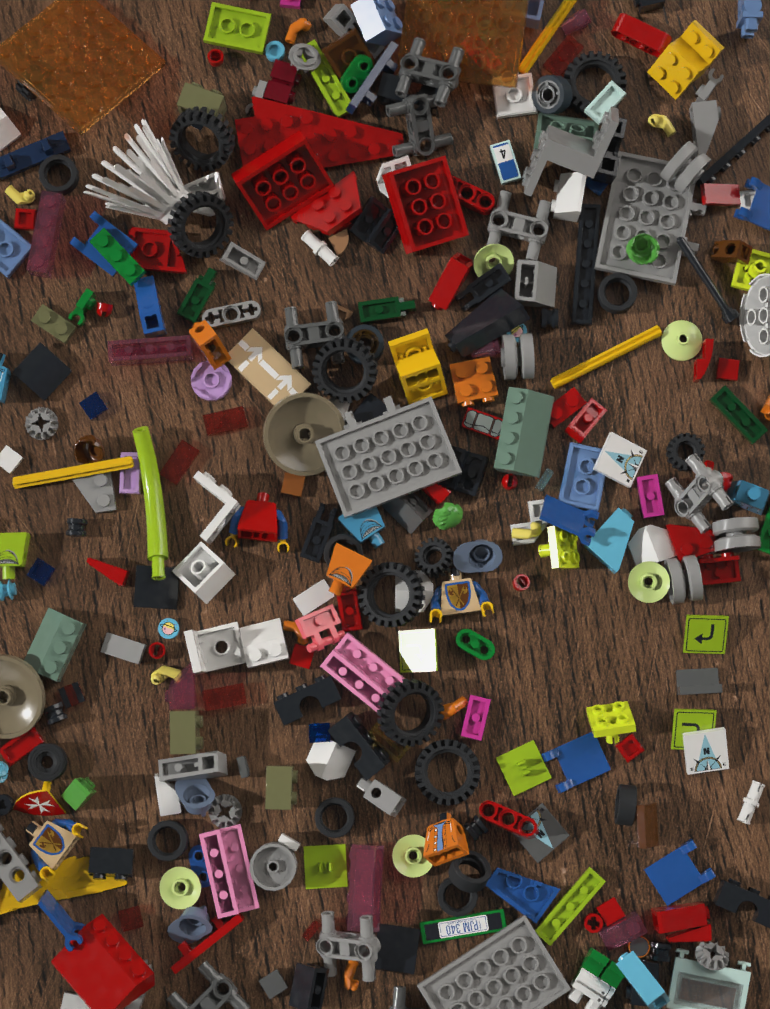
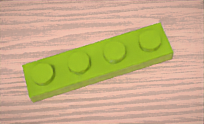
(329, 84)
(569, 906)

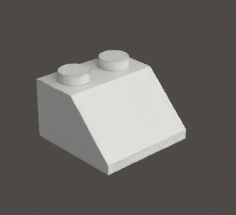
(569, 196)
(203, 572)
(264, 643)

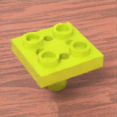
(758, 264)
(561, 549)
(611, 720)

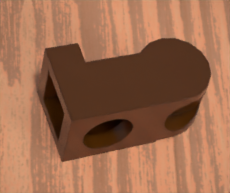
(731, 251)

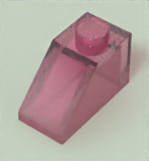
(182, 690)
(623, 931)

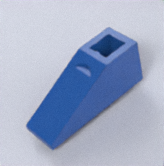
(149, 307)

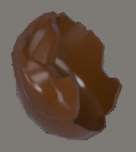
(89, 449)

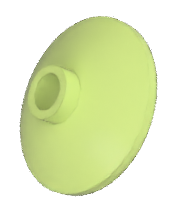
(500, 252)
(681, 350)
(654, 591)
(401, 860)
(173, 894)

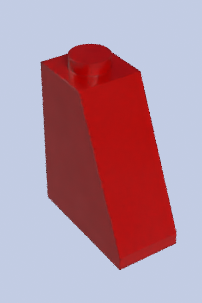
(451, 281)
(679, 917)

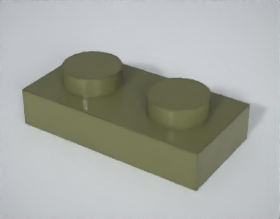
(54, 324)

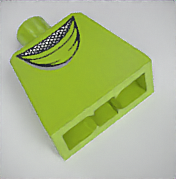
(13, 552)

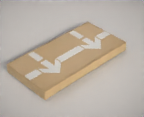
(266, 368)

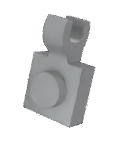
(258, 91)
(705, 91)

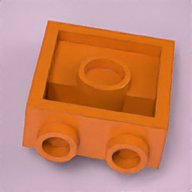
(473, 381)

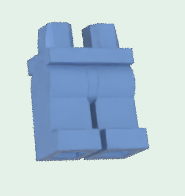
(749, 17)

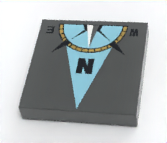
(549, 834)

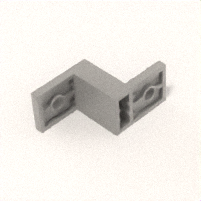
(570, 150)

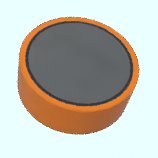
(639, 946)

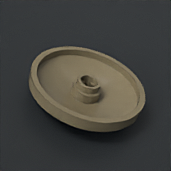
(293, 429)
(20, 697)

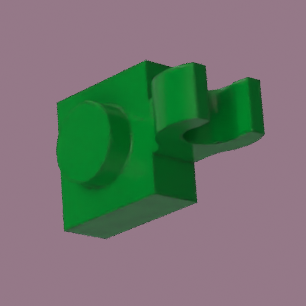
(86, 302)

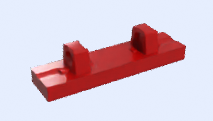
(190, 954)

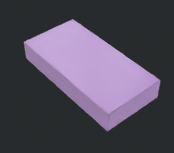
(130, 478)

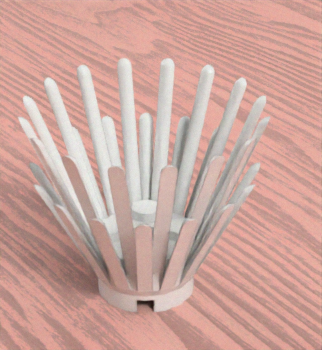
(158, 182)

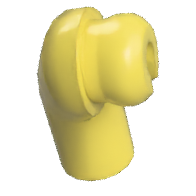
(662, 122)
(25, 197)
(535, 530)
(163, 673)

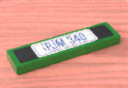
(462, 926)

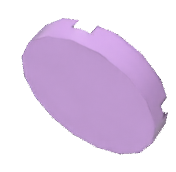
(211, 383)

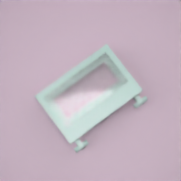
(703, 988)

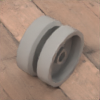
(688, 169)
(520, 356)
(736, 535)
(684, 579)
(273, 853)

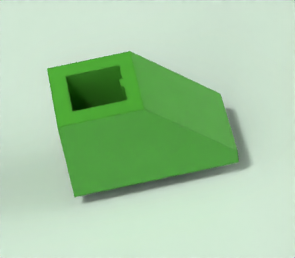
(79, 792)

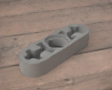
(245, 307)

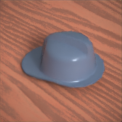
(477, 556)
(195, 795)
(191, 925)

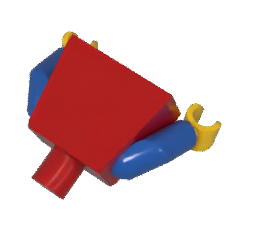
(259, 522)

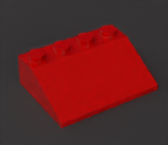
(283, 180)
(425, 204)
(104, 967)

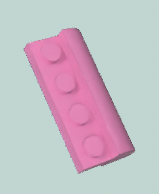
(361, 671)
(229, 871)

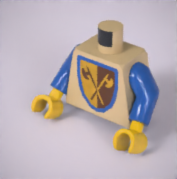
(458, 597)
(52, 843)

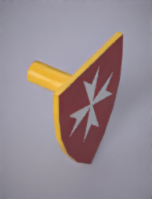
(39, 802)

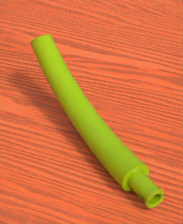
(154, 504)

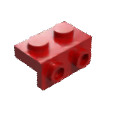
(720, 569)

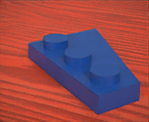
(522, 893)

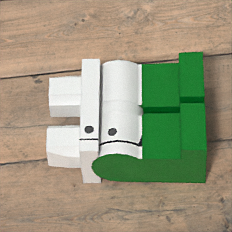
(592, 983)

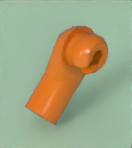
(295, 27)
(291, 626)
(452, 708)
(349, 982)

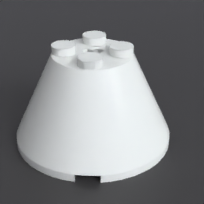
(755, 316)

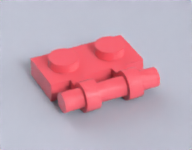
(319, 621)

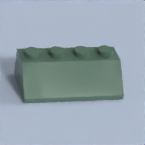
(523, 432)

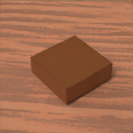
(293, 484)

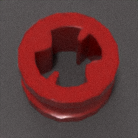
(597, 918)

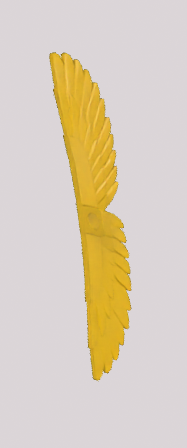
(70, 881)

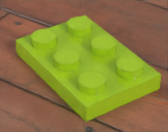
(237, 28)

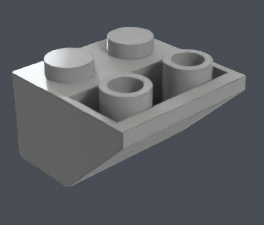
(535, 284)

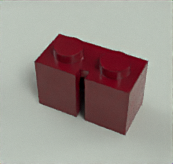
(283, 83)

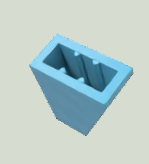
(611, 539)
(642, 981)

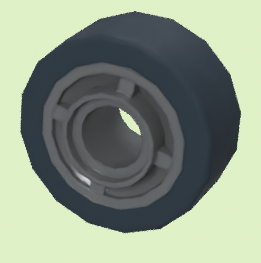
(542, 94)

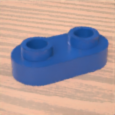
(198, 866)

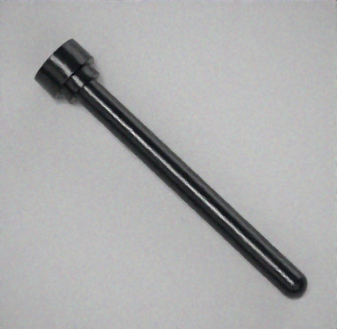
(728, 313)

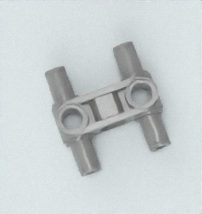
(519, 225)
(702, 489)
(348, 945)

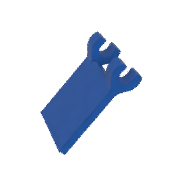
(760, 208)
(92, 253)
(569, 518)
(579, 760)
(676, 874)
(61, 919)

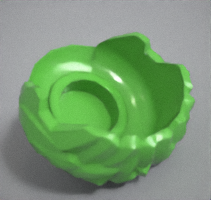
(643, 249)
(448, 516)

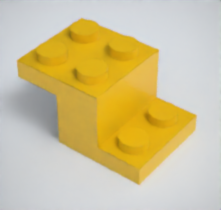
(685, 59)
(418, 366)

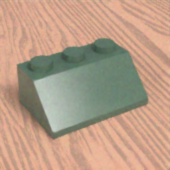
(576, 126)
(54, 644)

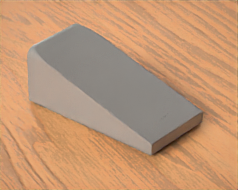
(242, 260)
(123, 648)

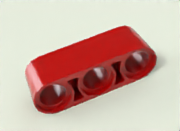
(640, 35)
(477, 196)
(499, 815)

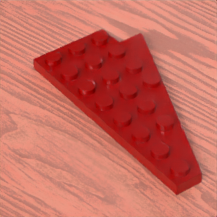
(330, 137)

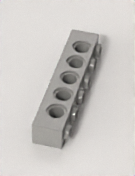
(30, 884)

